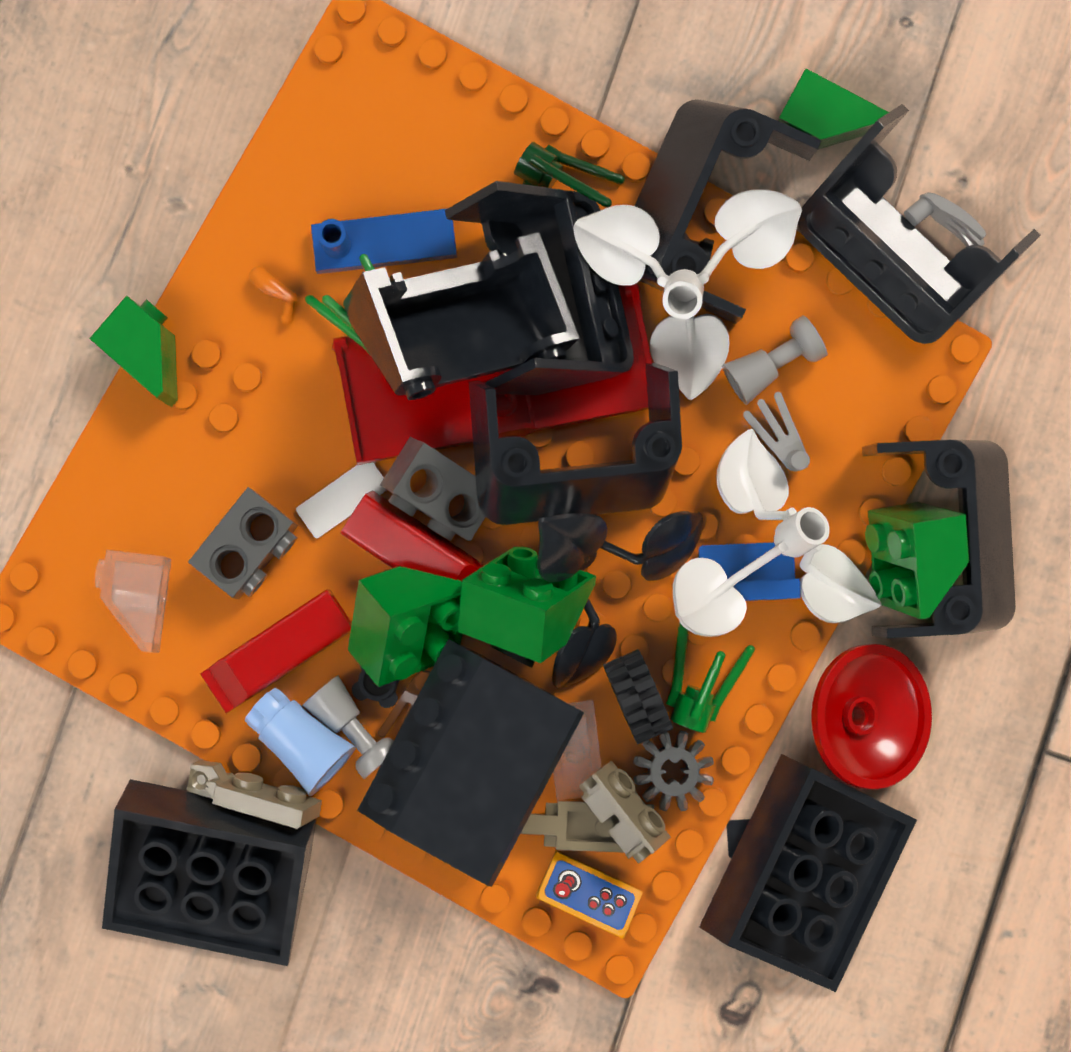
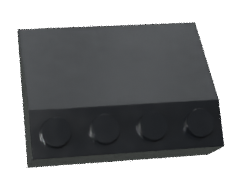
(470, 762)
(204, 874)
(807, 874)

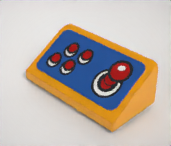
(589, 894)

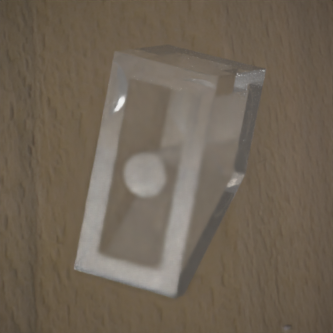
(136, 594)
(581, 755)

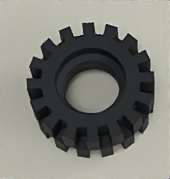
(638, 696)

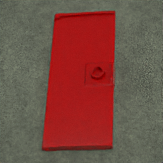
(385, 421)

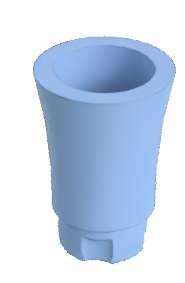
(299, 740)

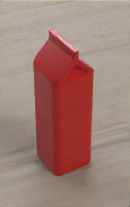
(405, 541)
(277, 650)

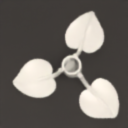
(619, 245)
(755, 481)

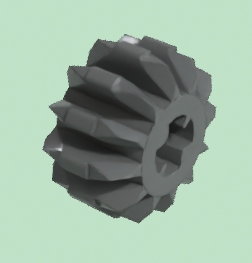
(671, 786)

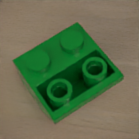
(915, 555)
(518, 609)
(403, 622)

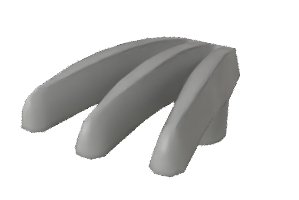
(947, 215)
(788, 447)

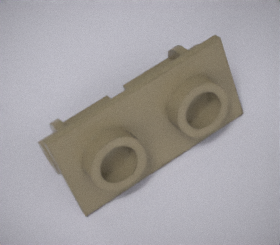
(640, 827)

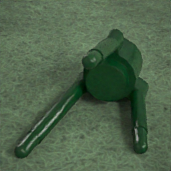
(542, 168)

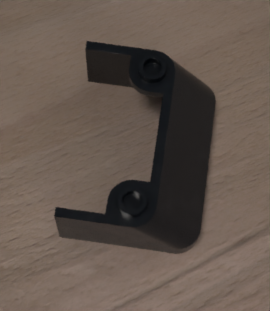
(683, 169)
(886, 253)
(593, 302)
(517, 491)
(988, 585)

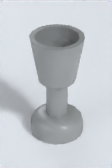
(758, 370)
(338, 712)

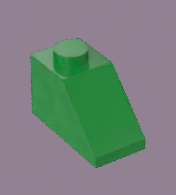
(828, 111)
(141, 346)

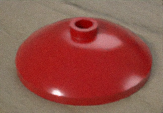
(888, 720)

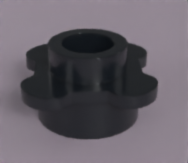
(366, 688)

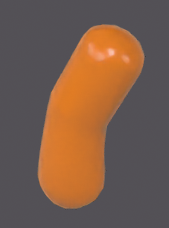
(274, 288)

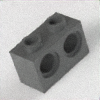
(443, 483)
(235, 535)

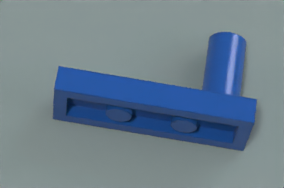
(384, 239)

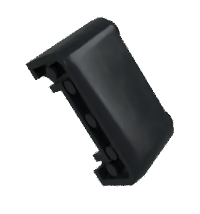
(462, 319)

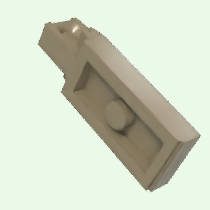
(249, 795)
(573, 827)

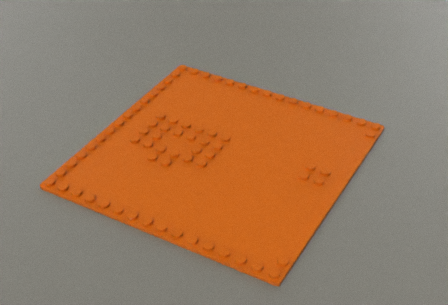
(407, 123)

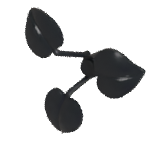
(572, 544)

